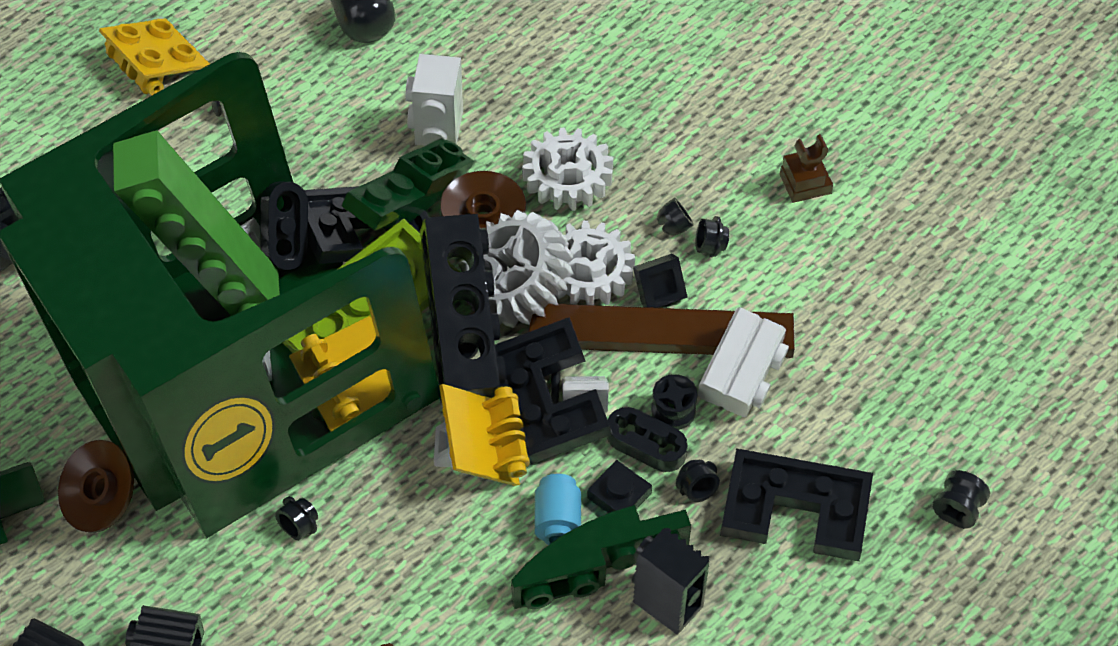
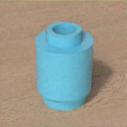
(556, 507)

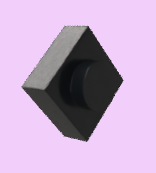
(660, 281)
(619, 489)

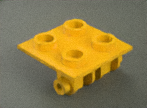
(150, 52)
(325, 353)
(485, 434)

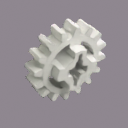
(567, 169)
(594, 258)

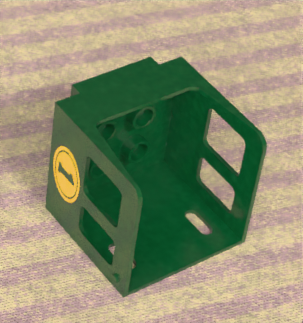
(139, 329)

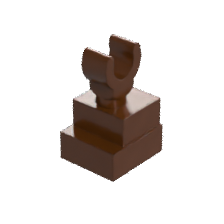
(805, 172)

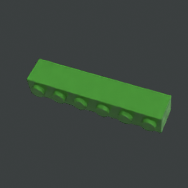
(192, 222)

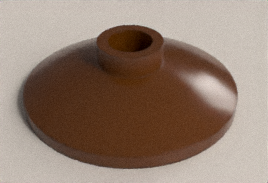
(483, 193)
(96, 486)

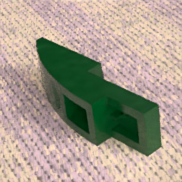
(411, 186)
(579, 558)

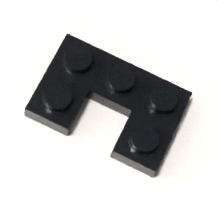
(332, 226)
(550, 426)
(769, 480)

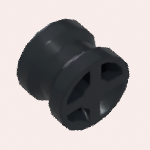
(677, 391)
(961, 499)

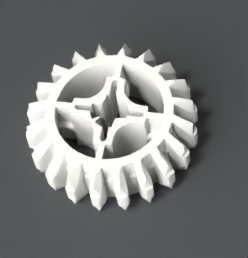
(527, 266)

